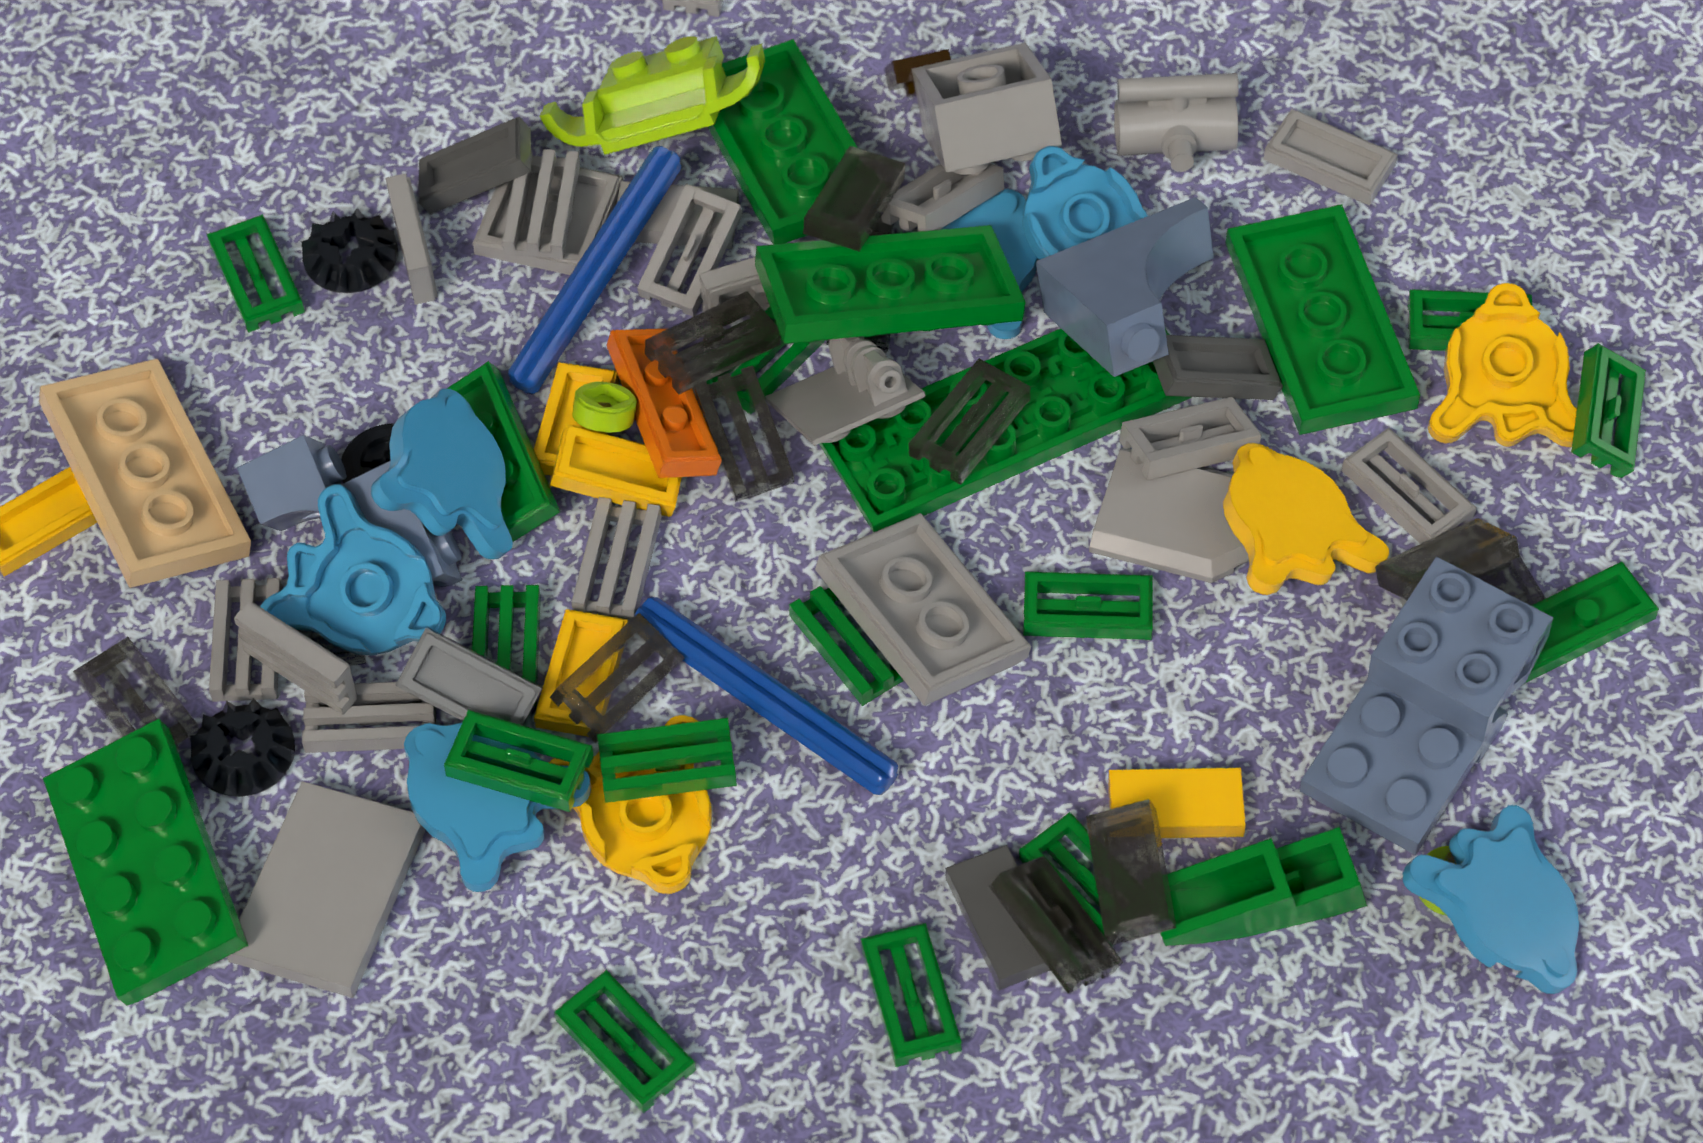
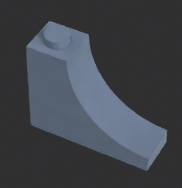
(1112, 285)

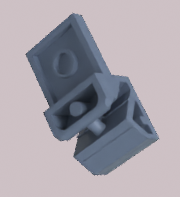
(1427, 705)

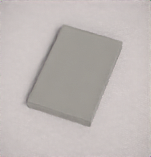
(922, 608)
(327, 889)

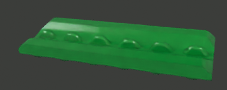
(1068, 407)

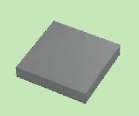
(593, 203)

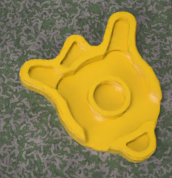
(1506, 372)
(1293, 521)
(647, 836)

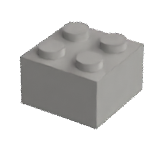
(987, 108)

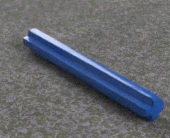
(594, 270)
(772, 699)

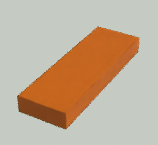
(668, 421)

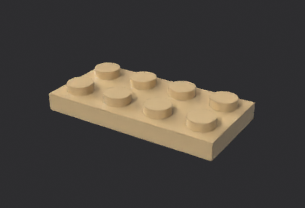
(144, 472)

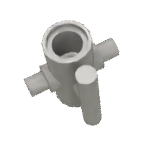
(1176, 116)

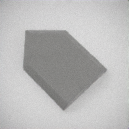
(1168, 522)

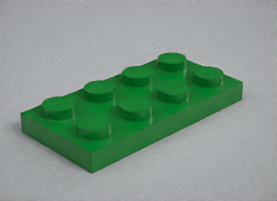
(781, 140)
(889, 285)
(1322, 319)
(144, 863)

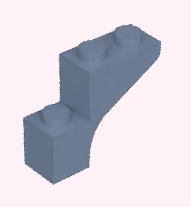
(291, 477)

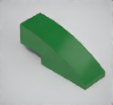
(1263, 890)

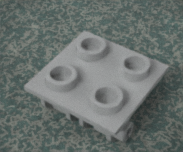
(848, 395)

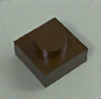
(900, 75)

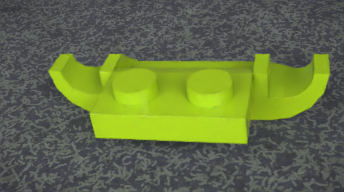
(656, 96)

